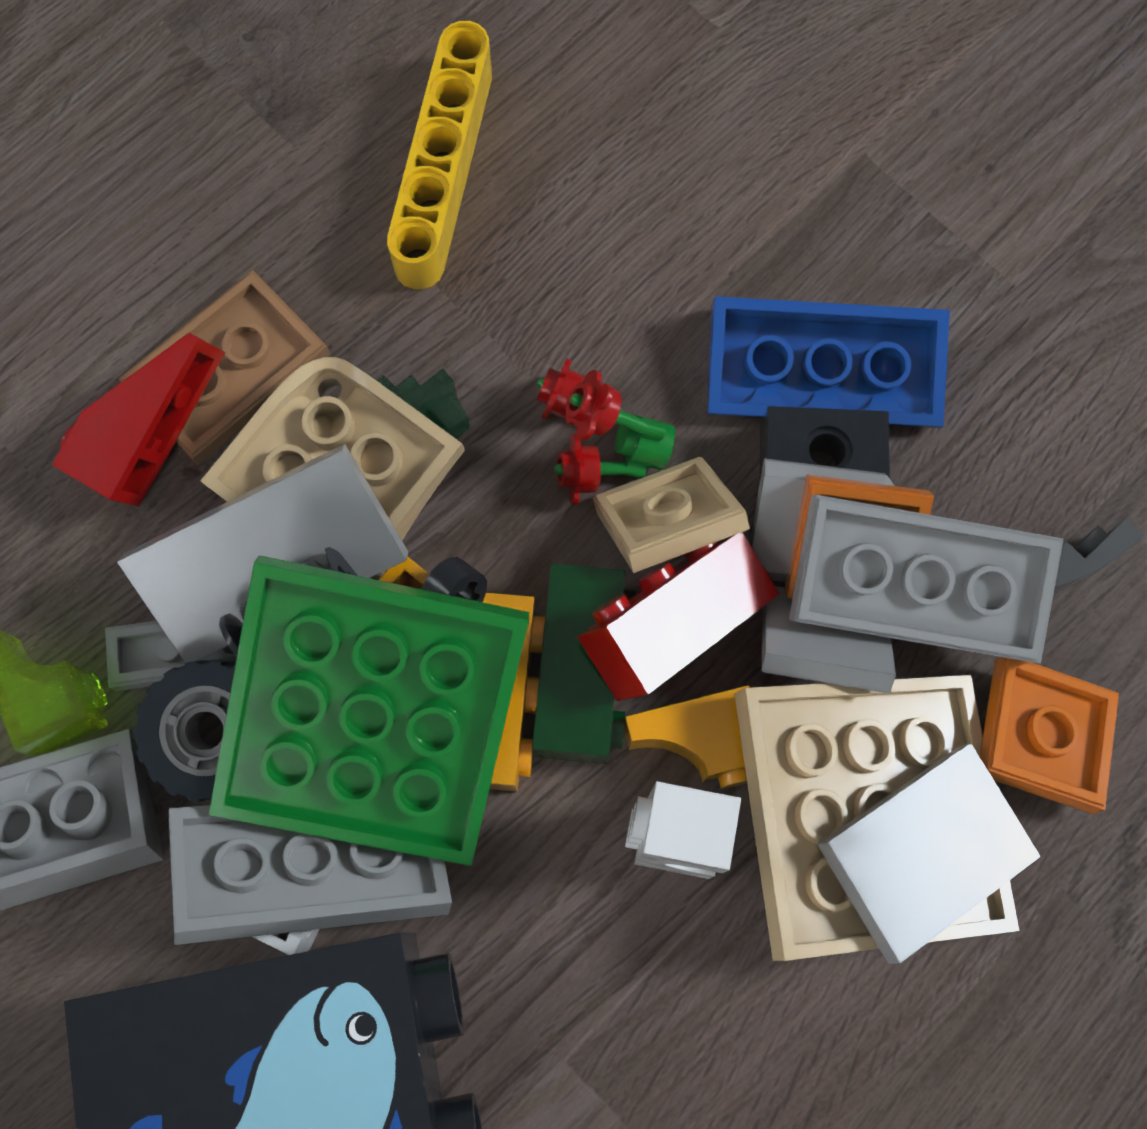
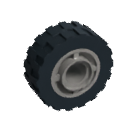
(169, 727)

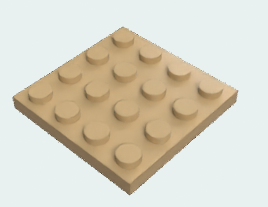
(820, 762)

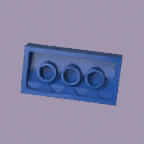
(827, 359)

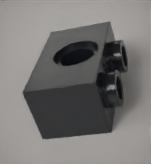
(850, 436)

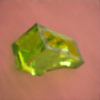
(46, 703)

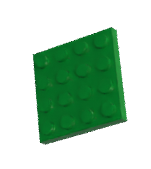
(366, 710)

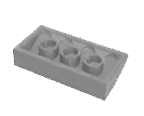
(74, 818)

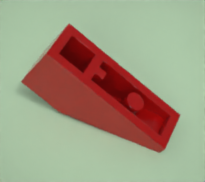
(132, 428)

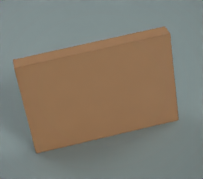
(261, 349)

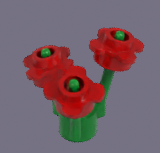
(595, 410)

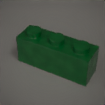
(573, 700)

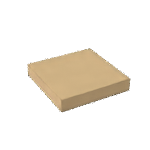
(670, 513)

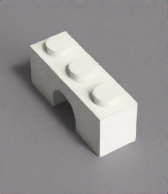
(684, 830)

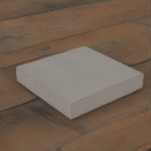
(823, 652)

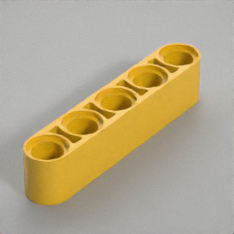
(445, 177)

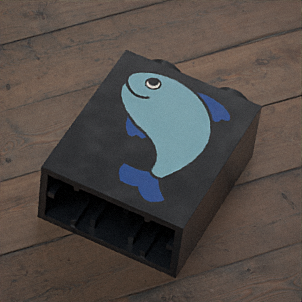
(275, 1045)

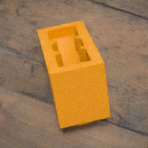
(699, 731)

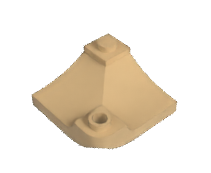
(390, 440)

